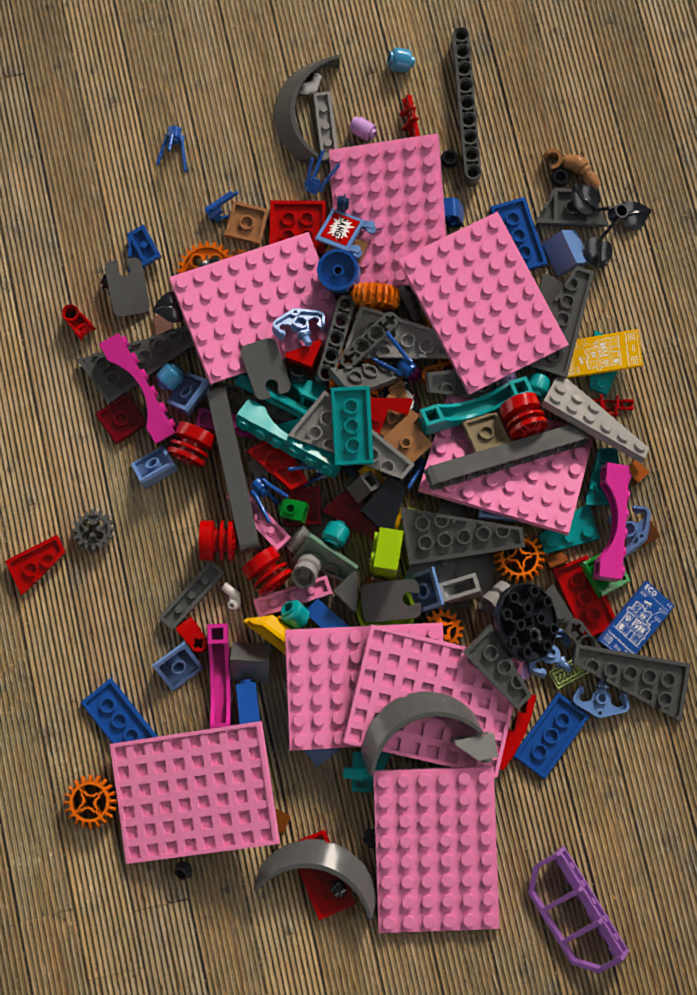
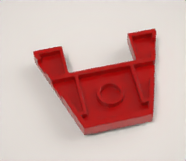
(380, 407)

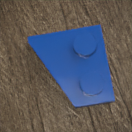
(142, 246)

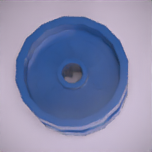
(328, 274)

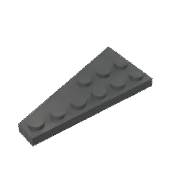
(568, 311)
(152, 353)
(443, 536)
(647, 678)

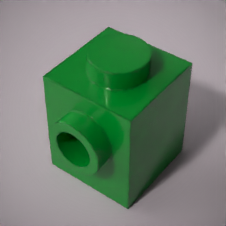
(293, 510)

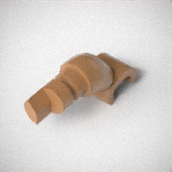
(574, 163)

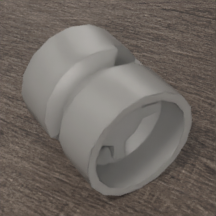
(306, 571)
(490, 599)

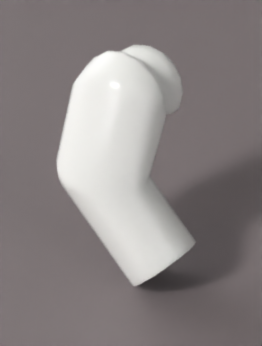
(312, 86)

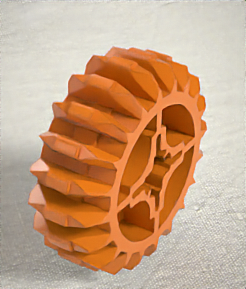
(376, 296)
(520, 567)
(76, 812)

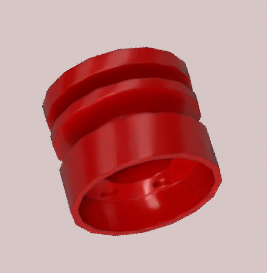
(523, 416)
(192, 442)
(217, 540)
(265, 569)

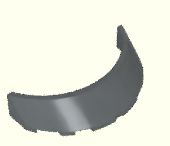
(285, 110)
(407, 710)
(325, 857)

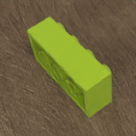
(386, 553)

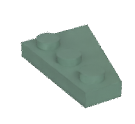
(332, 562)

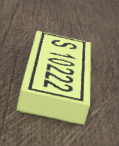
(561, 677)

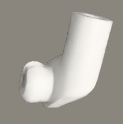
(234, 596)

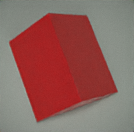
(305, 357)

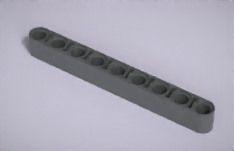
(468, 98)
(505, 456)
(233, 470)

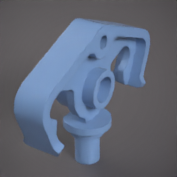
(298, 322)
(637, 532)
(553, 657)
(600, 702)

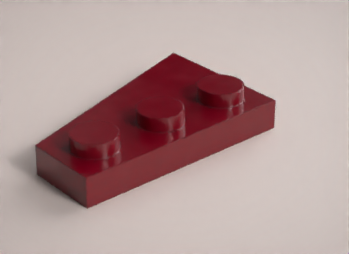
(347, 510)

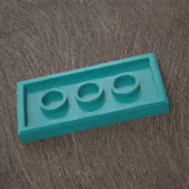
(352, 425)

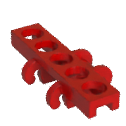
(409, 110)
(617, 406)

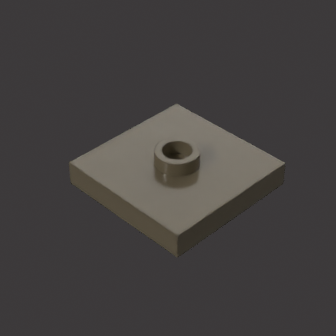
(485, 431)

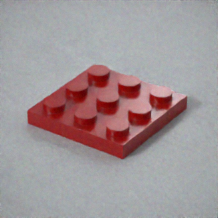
(295, 218)

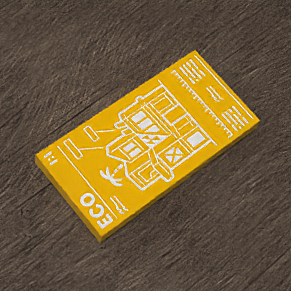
(606, 354)

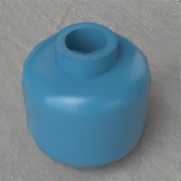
(400, 60)
(170, 376)

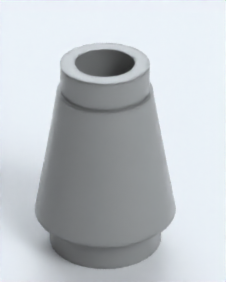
(298, 539)

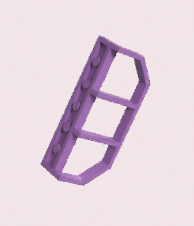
(593, 909)

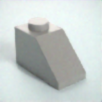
(461, 589)
(478, 746)

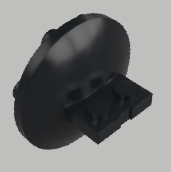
(525, 622)

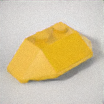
(270, 629)

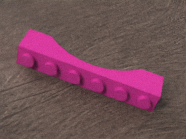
(157, 424)
(614, 483)
(219, 675)

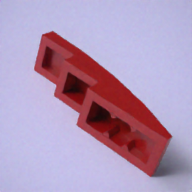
(519, 729)

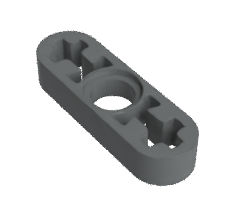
(581, 628)

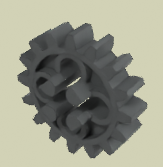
(93, 519)

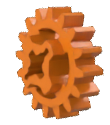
(453, 624)

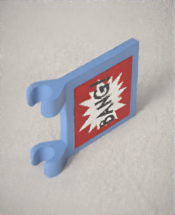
(342, 230)

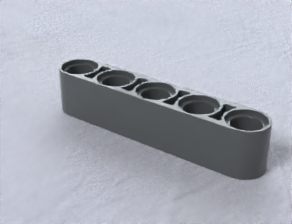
(339, 333)

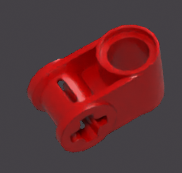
(79, 324)
(191, 634)

